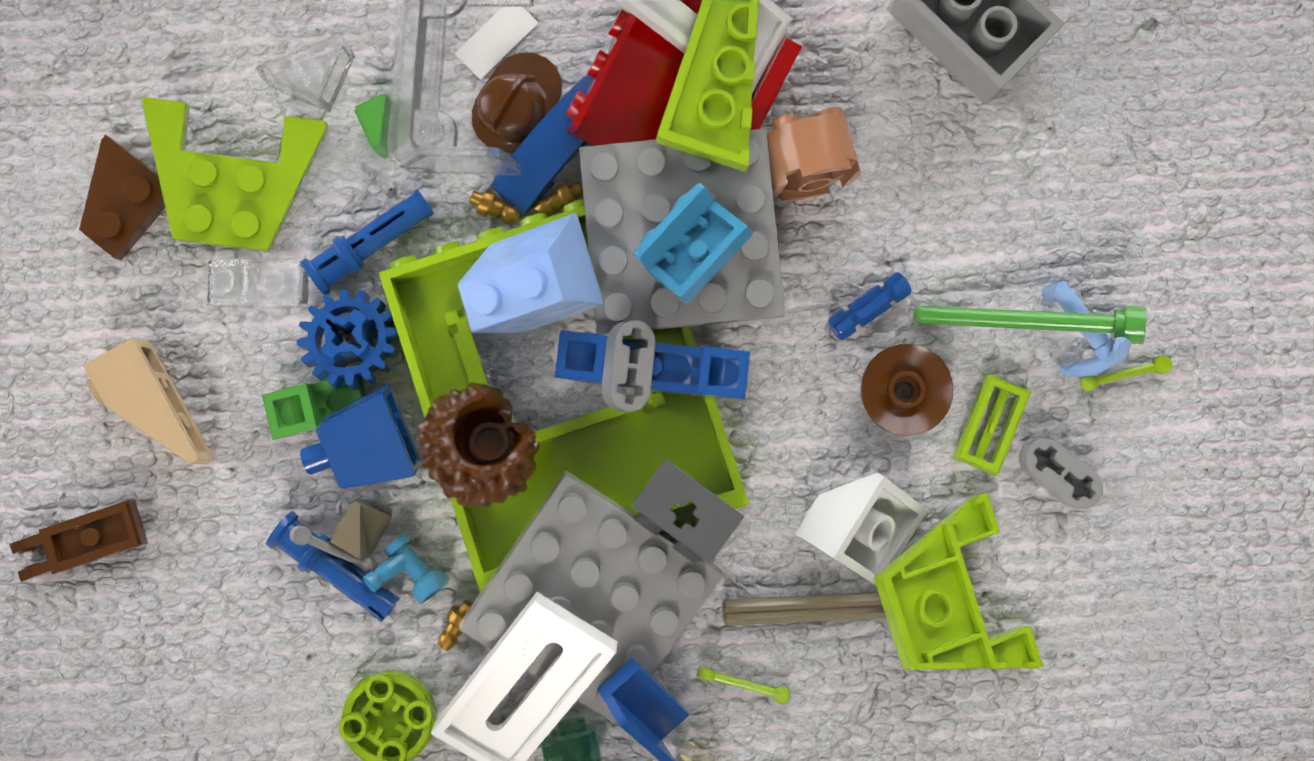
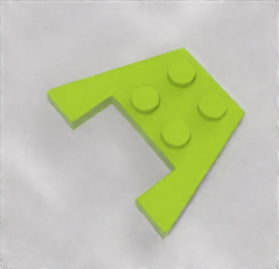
(227, 197)
(935, 606)

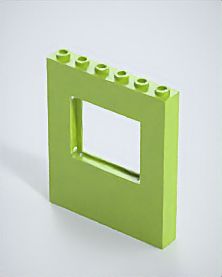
(604, 448)

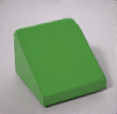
(374, 120)

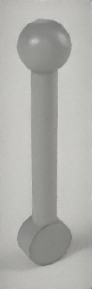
(301, 536)

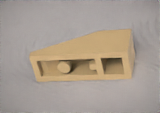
(140, 390)

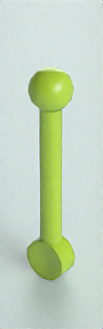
(1159, 365)
(780, 694)

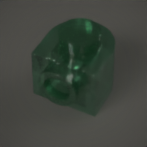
(572, 742)

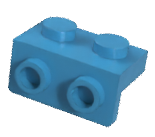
(691, 244)

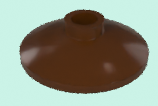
(929, 385)

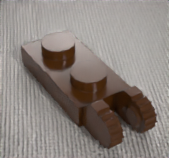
(83, 539)

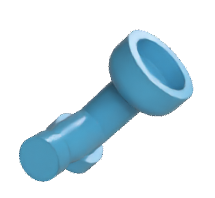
(404, 558)

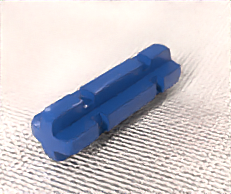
(869, 305)

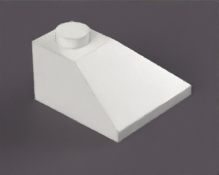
(862, 524)

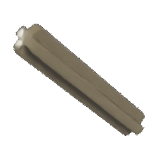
(802, 608)

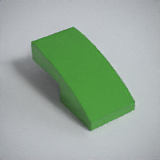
(304, 406)

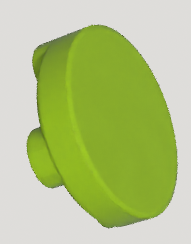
(388, 717)

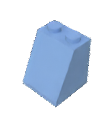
(531, 280)

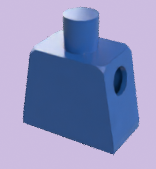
(364, 442)

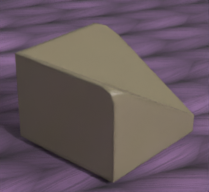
(361, 528)

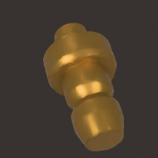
(557, 200)
(489, 205)
(449, 637)

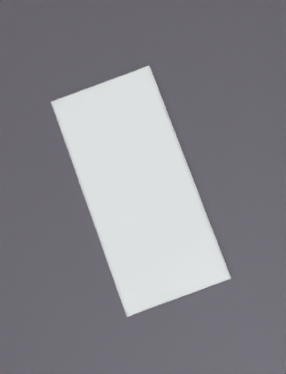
(495, 39)

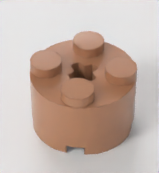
(811, 154)

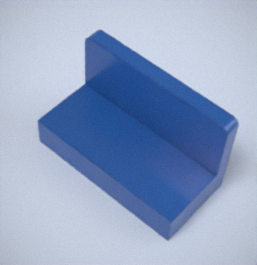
(643, 707)

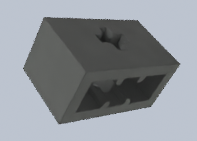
(715, 517)

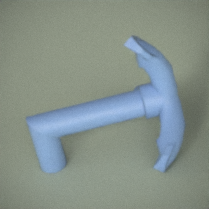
(1108, 351)

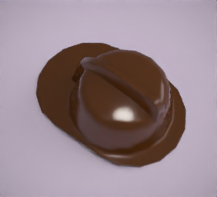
(515, 100)

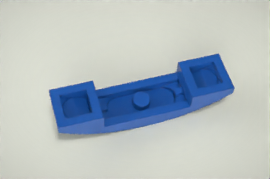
(542, 156)
(675, 367)

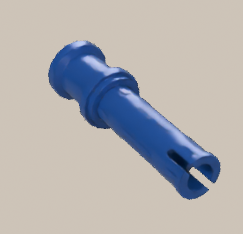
(349, 253)
(337, 571)

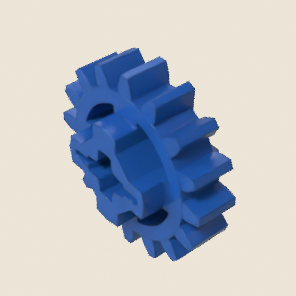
(335, 354)

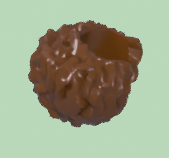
(476, 446)

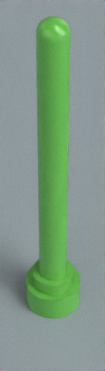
(1124, 323)

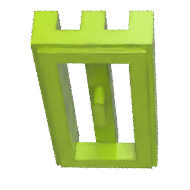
(974, 419)

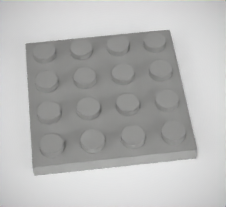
(632, 191)
(601, 569)

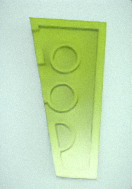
(713, 89)

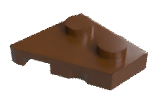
(120, 200)

